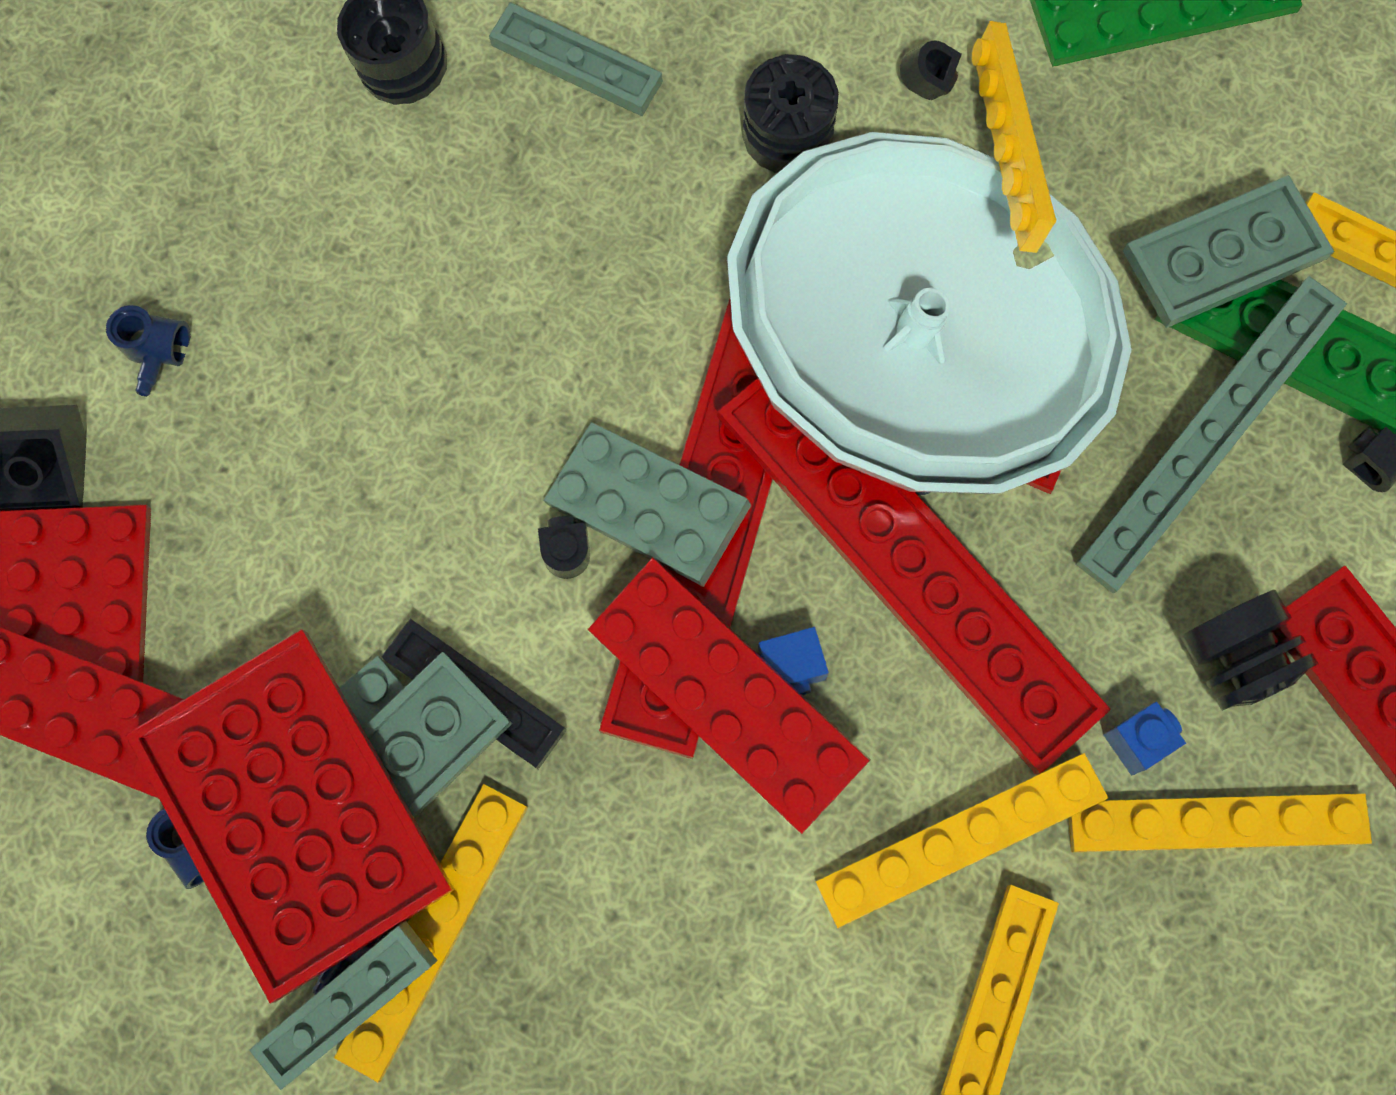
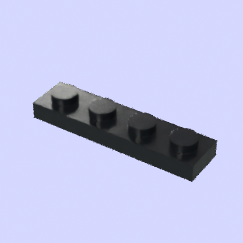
(531, 732)

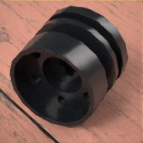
(393, 48)
(788, 110)
(1249, 650)

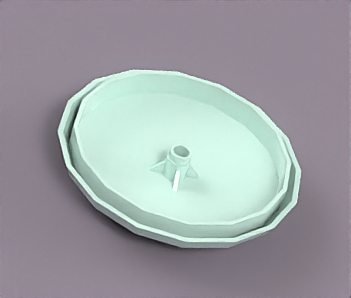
(903, 332)

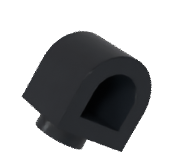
(930, 69)
(1374, 458)
(564, 546)

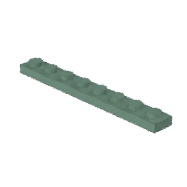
(1210, 434)

